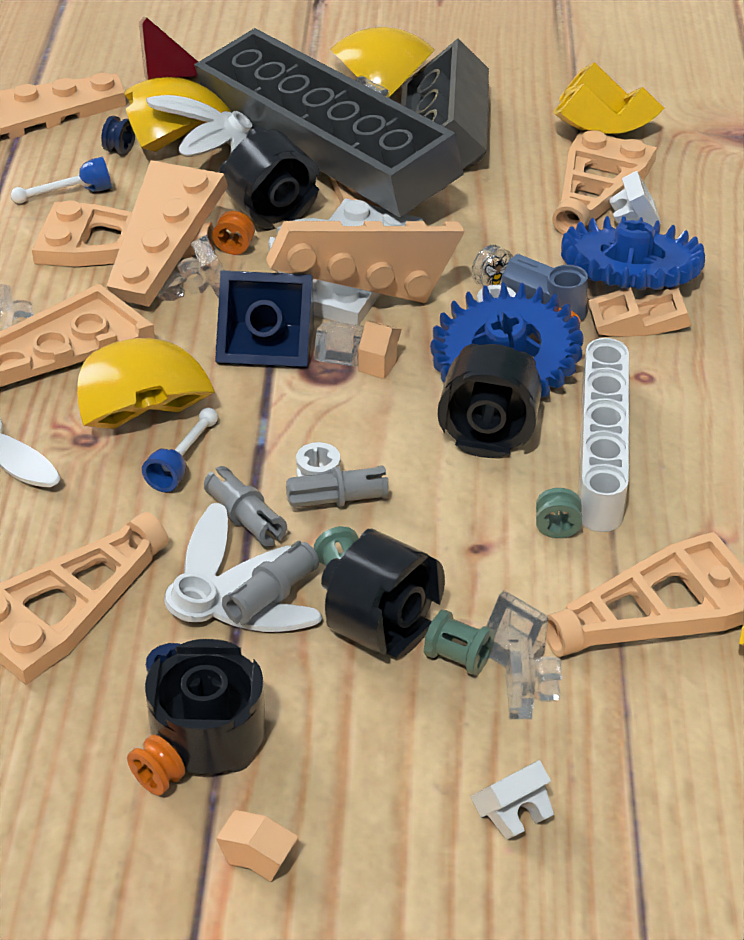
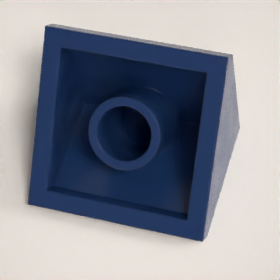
(265, 318)

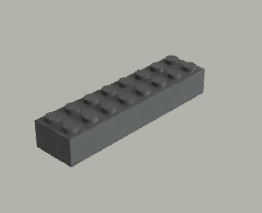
(336, 121)

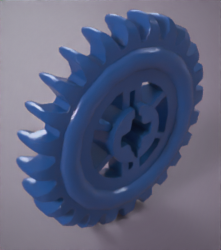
(633, 254)
(509, 323)

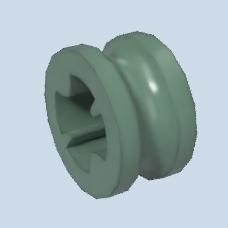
(558, 525)

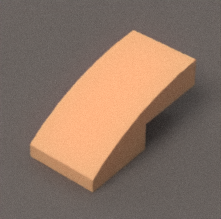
(653, 314)

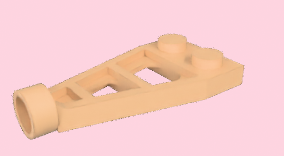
(602, 153)
(69, 227)
(700, 562)
(32, 645)

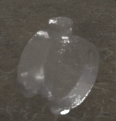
(172, 288)

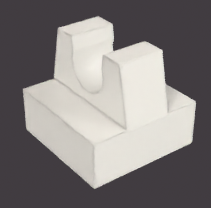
(634, 201)
(504, 798)

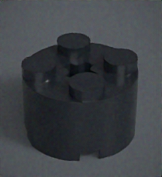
(270, 177)
(490, 399)
(382, 593)
(208, 705)

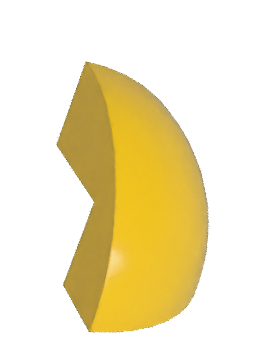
(383, 55)
(601, 105)
(159, 128)
(136, 377)

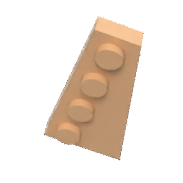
(52, 102)
(161, 228)
(369, 256)
(68, 334)

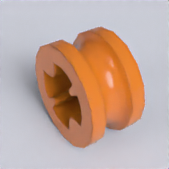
(234, 222)
(156, 764)

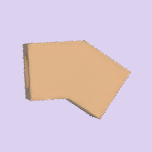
(378, 349)
(255, 843)

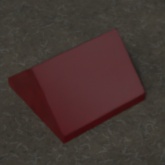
(162, 55)

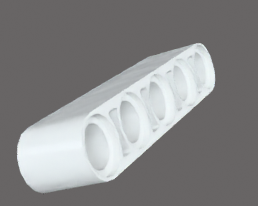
(604, 435)

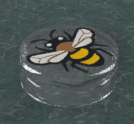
(490, 265)

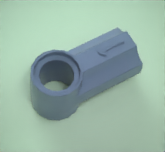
(565, 280)

